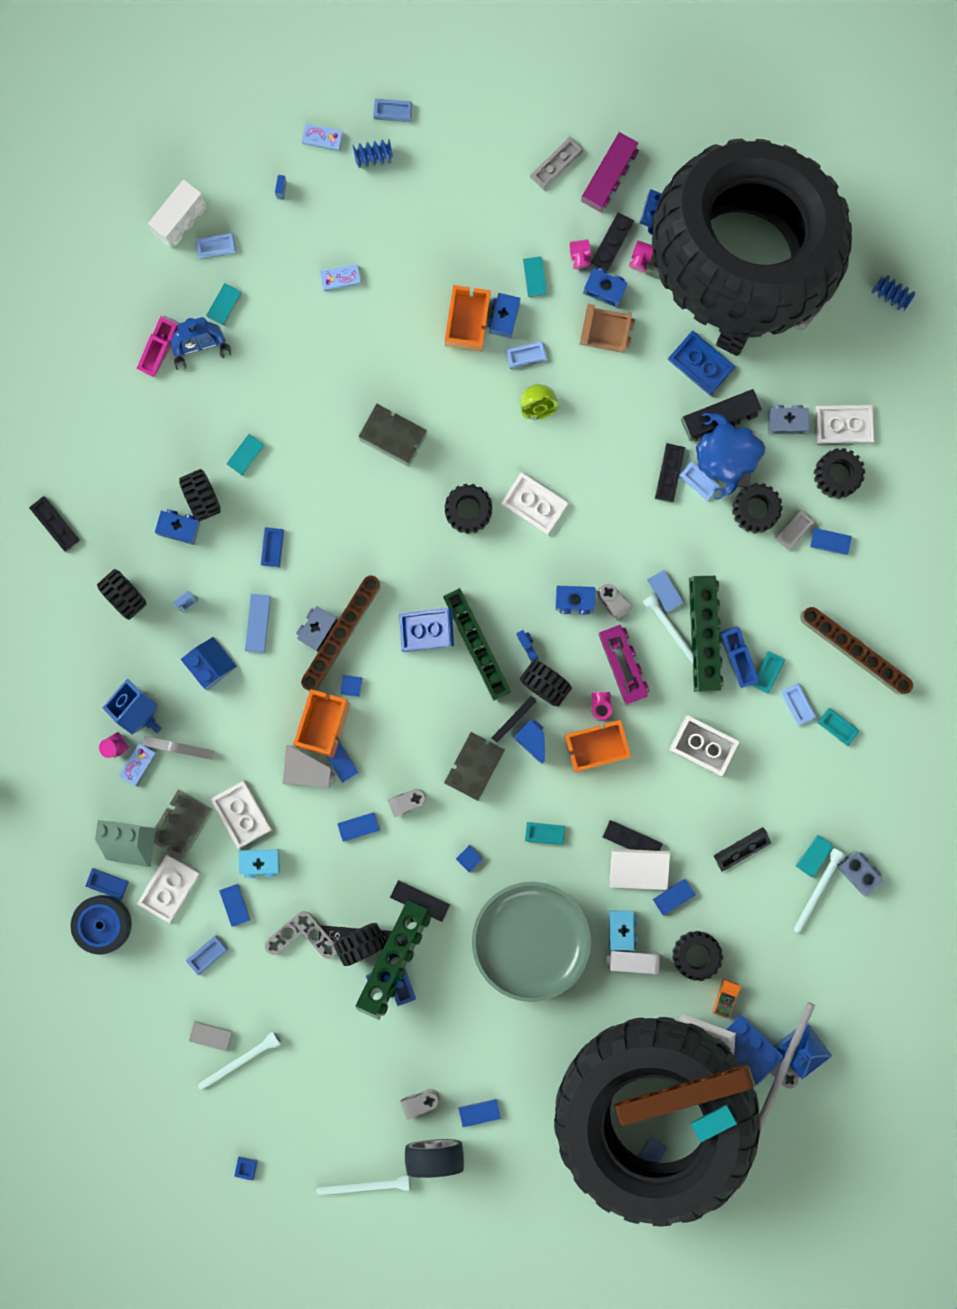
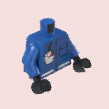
(196, 336)

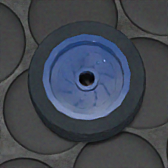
(115, 922)

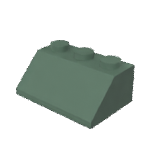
(125, 842)

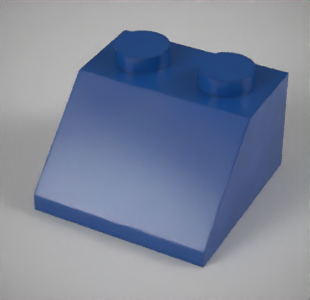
(208, 663)
(532, 739)

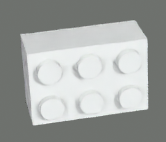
(177, 214)
(703, 745)

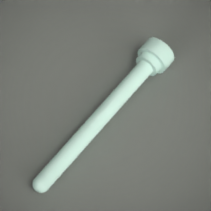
(652, 603)
(836, 858)
(271, 1041)
(401, 1183)

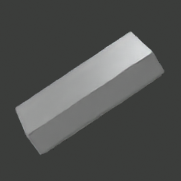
(795, 530)
(210, 1036)

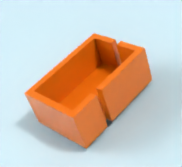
(467, 318)
(321, 723)
(596, 746)

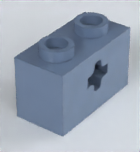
(779, 425)
(326, 623)

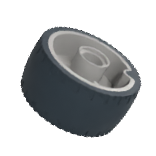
(434, 1158)

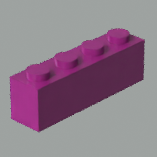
(610, 171)

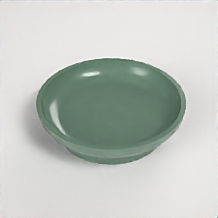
(531, 941)

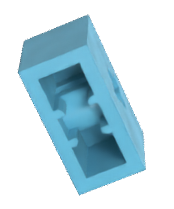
(248, 858)
(616, 939)

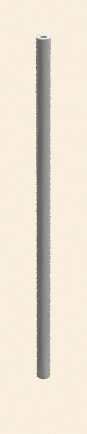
(785, 1064)

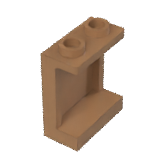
(606, 329)

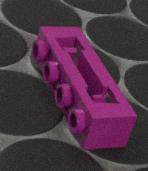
(628, 653)

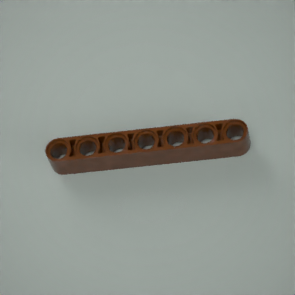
(342, 623)
(866, 652)
(684, 1095)

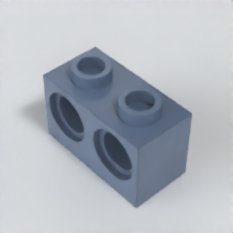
(856, 877)

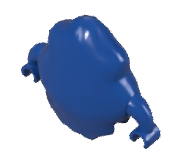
(728, 453)

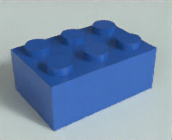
(754, 1049)

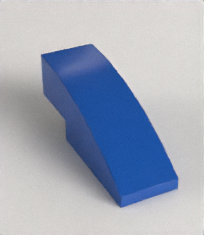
(739, 656)

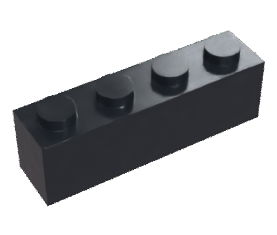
(734, 409)

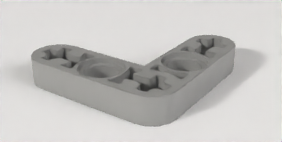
(178, 747)
(298, 929)

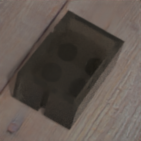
(392, 435)
(474, 766)
(182, 824)

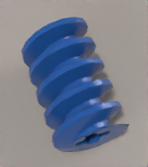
(373, 153)
(893, 292)

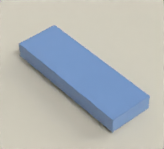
(257, 623)

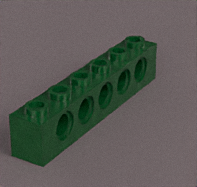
(477, 644)
(701, 681)
(410, 913)

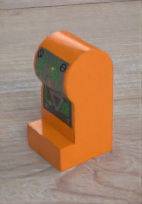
(726, 998)

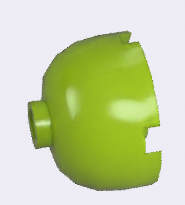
(538, 401)

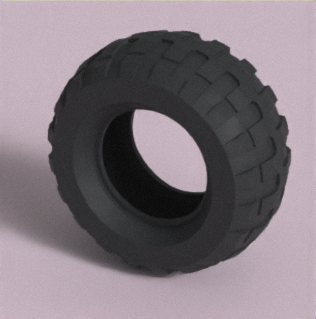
(772, 185)
(607, 1169)

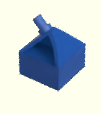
(132, 708)
(809, 1053)

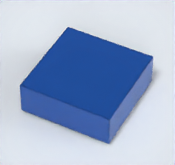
(280, 187)
(351, 685)
(469, 858)
(245, 1168)

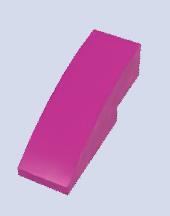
(158, 346)

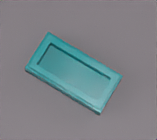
(534, 276)
(223, 304)
(245, 454)
(768, 671)
(838, 726)
(545, 833)
(814, 856)
(713, 1123)

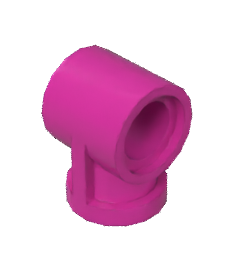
(580, 253)
(641, 256)
(601, 699)
(113, 746)

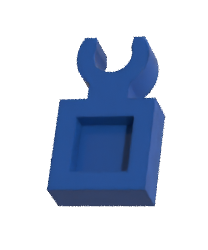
(526, 640)

